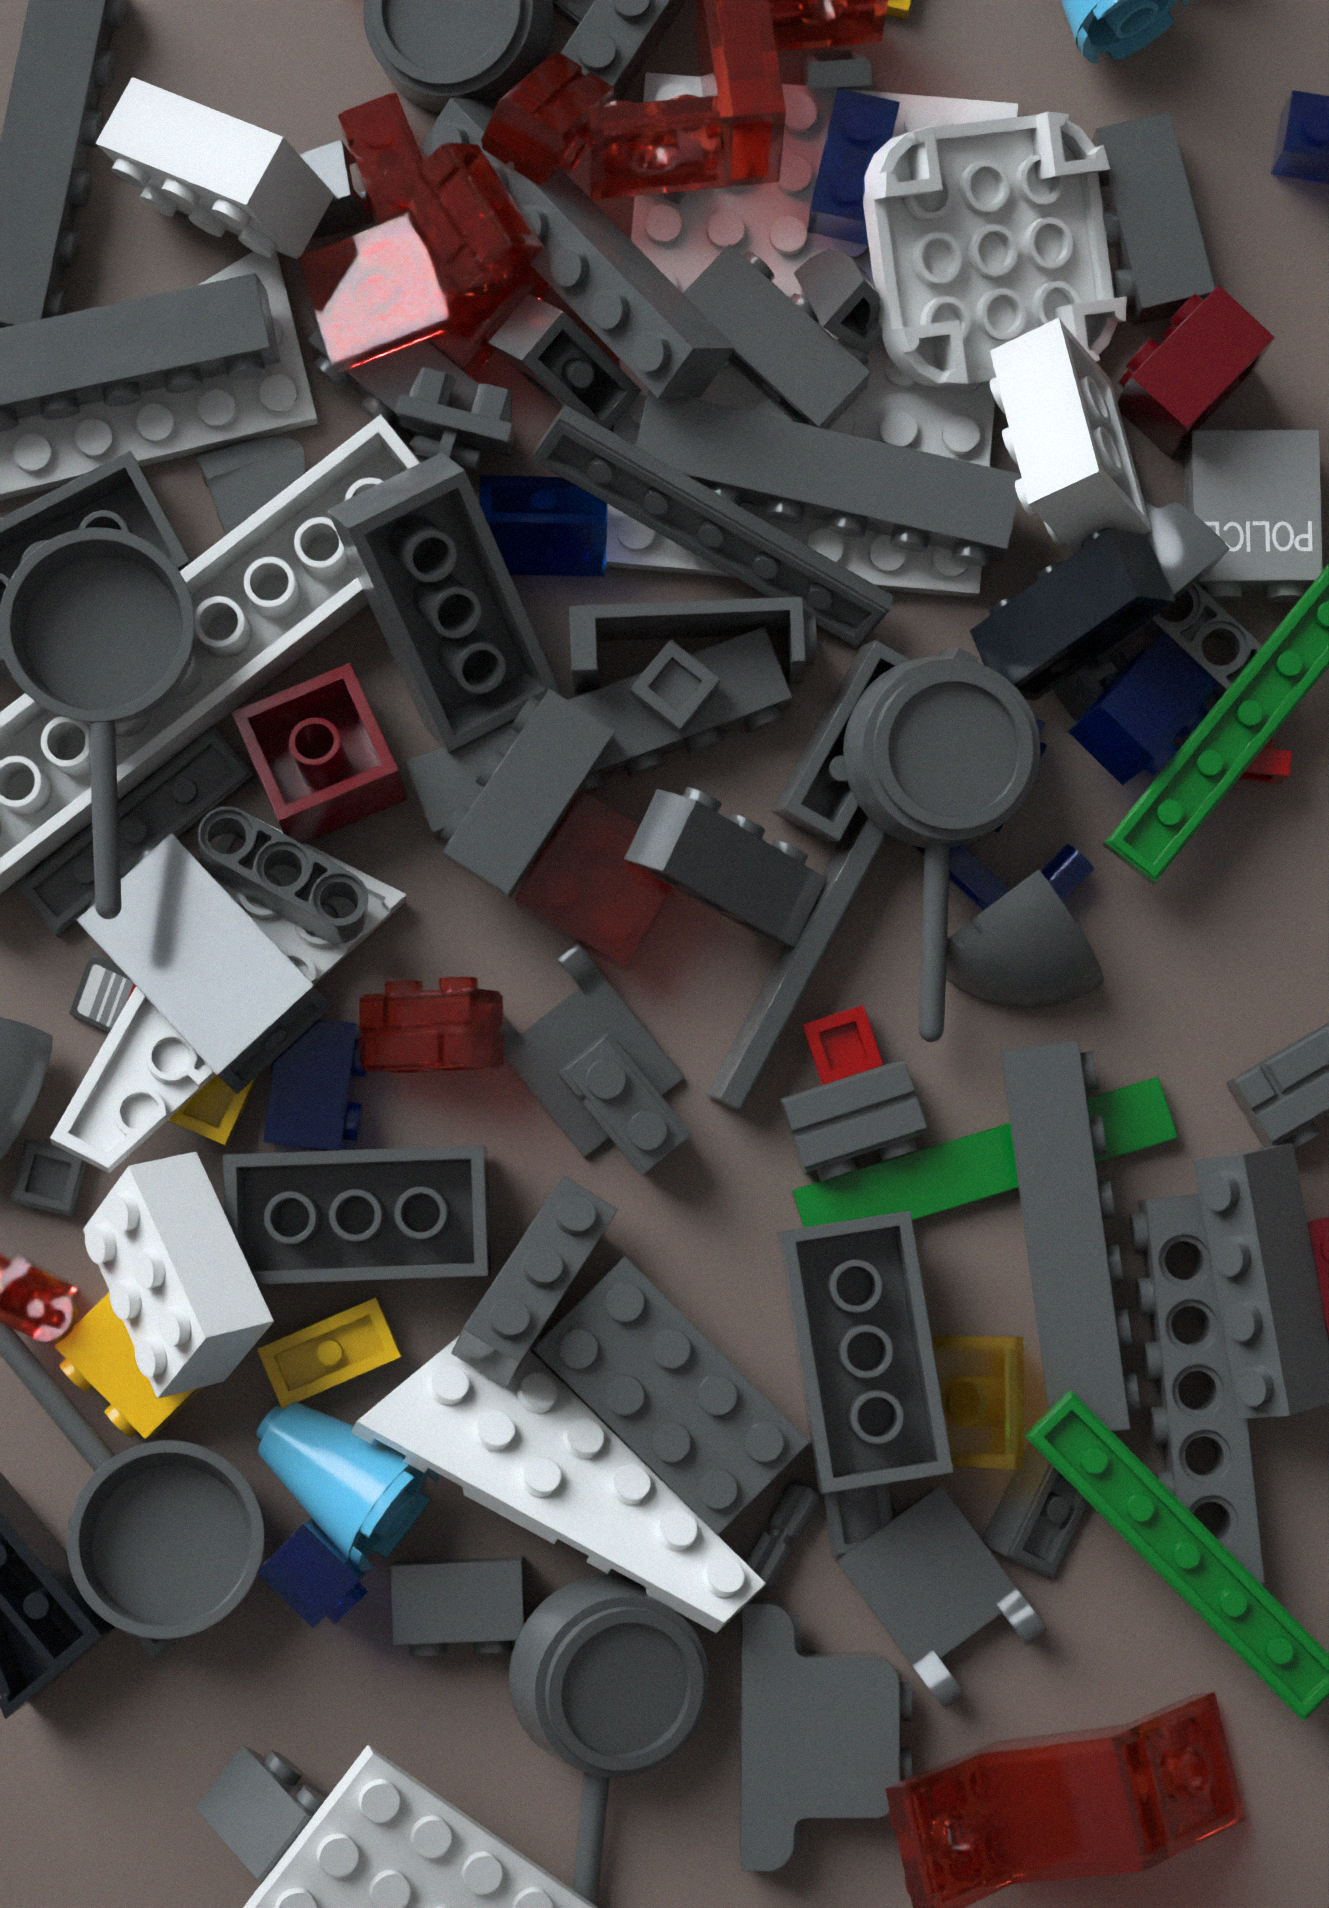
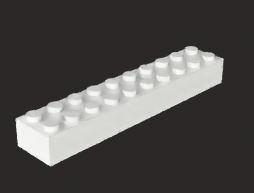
(257, 609)

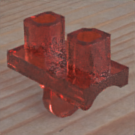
(36, 1300)

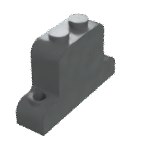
(811, 1735)

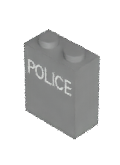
(1264, 503)

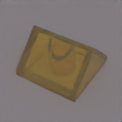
(982, 1399)

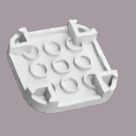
(986, 240)

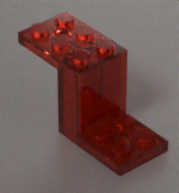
(740, 121)
(1066, 1805)

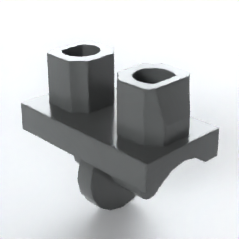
(429, 413)

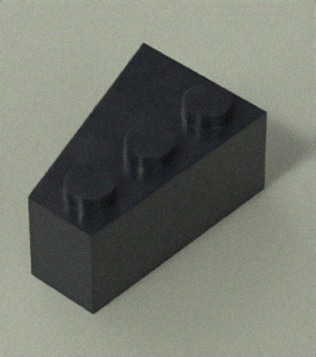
(41, 1610)

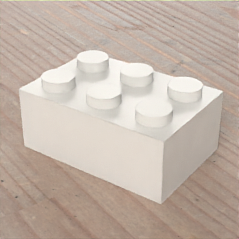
(214, 170)
(1066, 437)
(176, 1274)

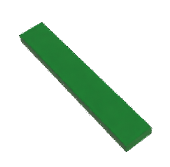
(1227, 738)
(975, 1164)
(1183, 1553)

